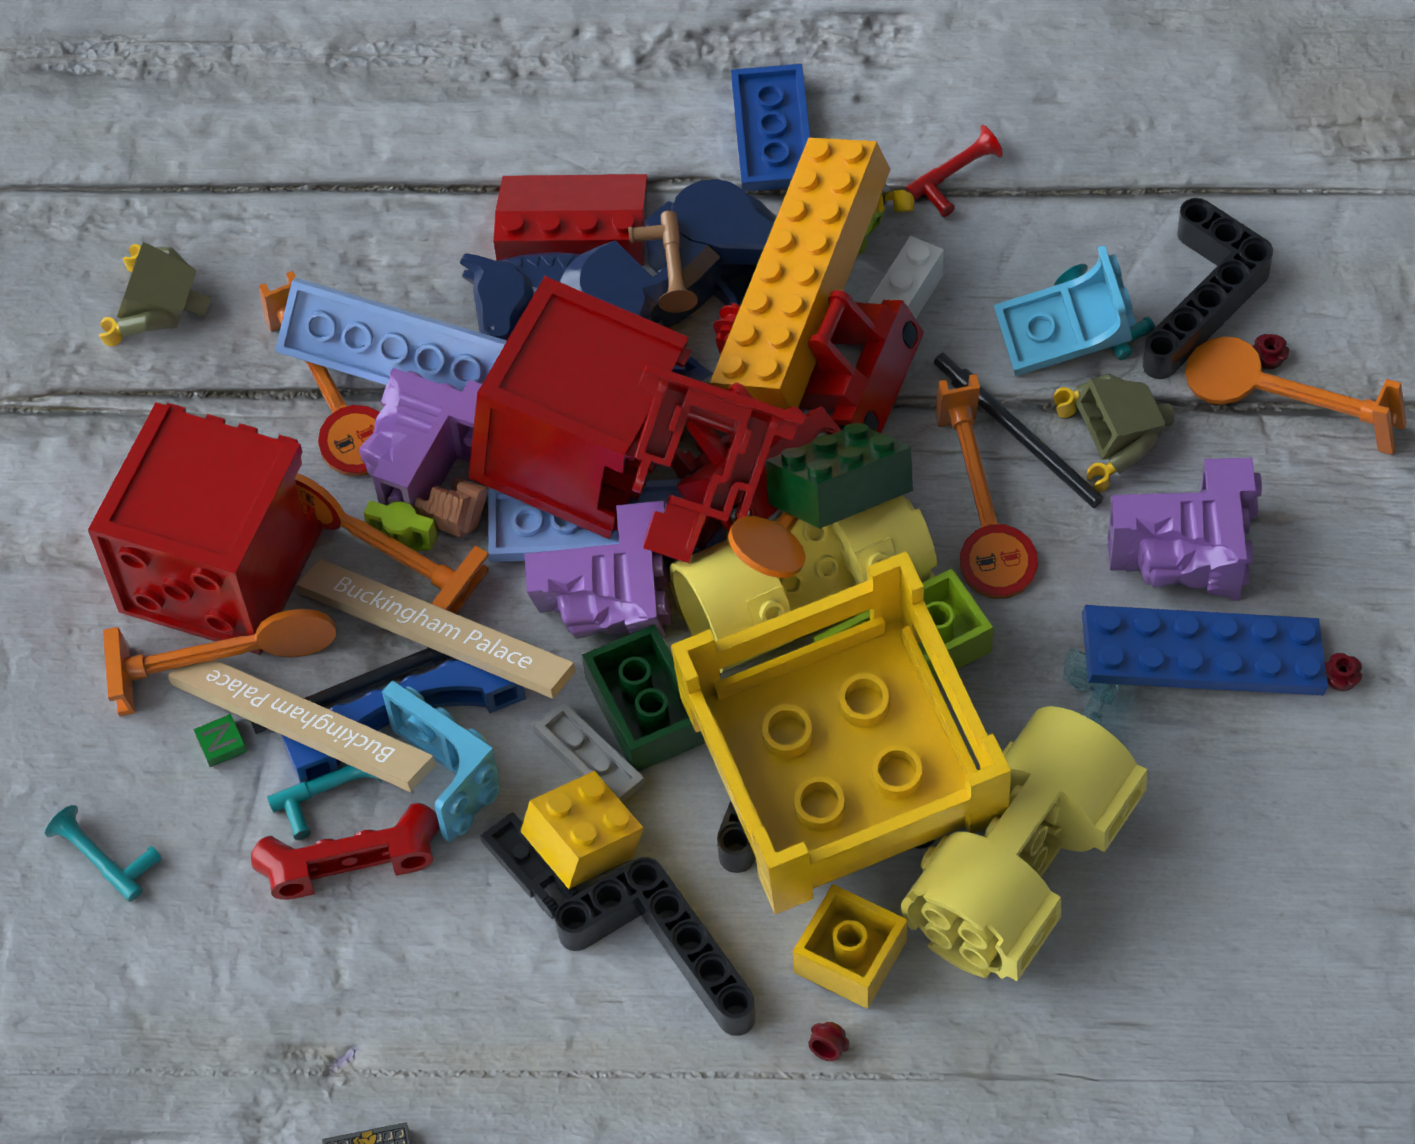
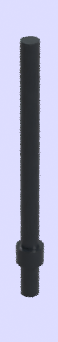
(1021, 432)
(372, 679)

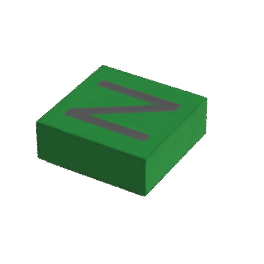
(220, 740)

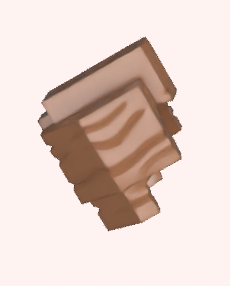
(454, 510)

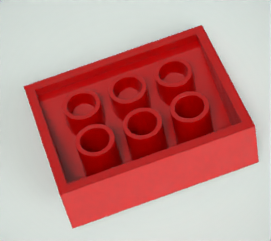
(569, 213)

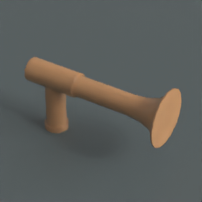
(677, 297)

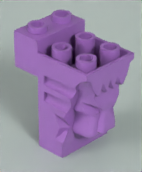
(418, 436)
(1190, 535)
(605, 585)

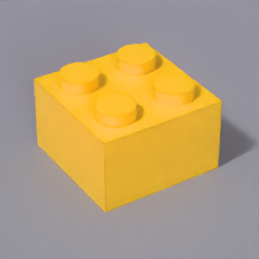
(581, 829)
(850, 946)

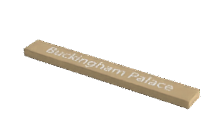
(437, 628)
(305, 722)

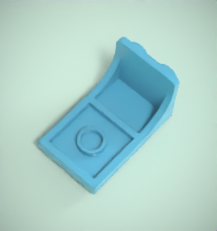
(1068, 318)
(453, 747)

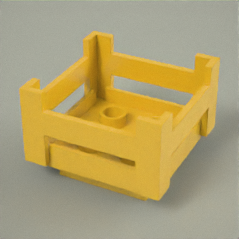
(845, 740)

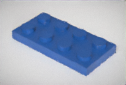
(769, 124)

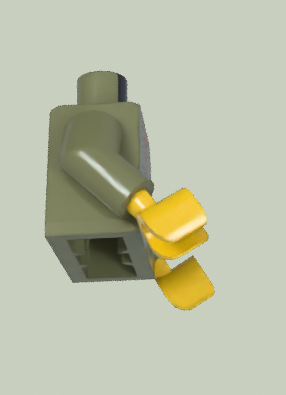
(155, 293)
(1119, 419)

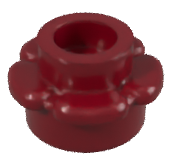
(1271, 358)
(1343, 680)
(828, 1041)

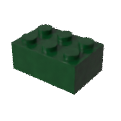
(839, 475)
(641, 697)

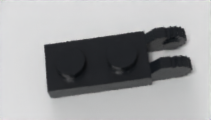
(524, 862)

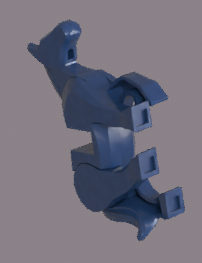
(719, 250)

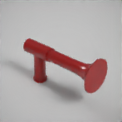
(926, 184)

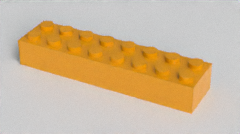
(800, 266)

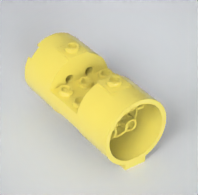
(729, 596)
(986, 894)

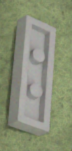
(587, 751)

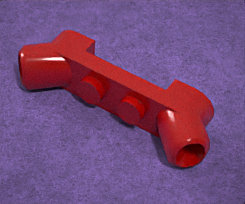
(293, 869)

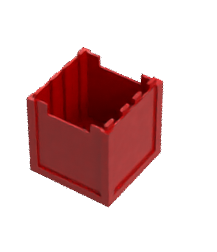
(566, 408)
(204, 525)

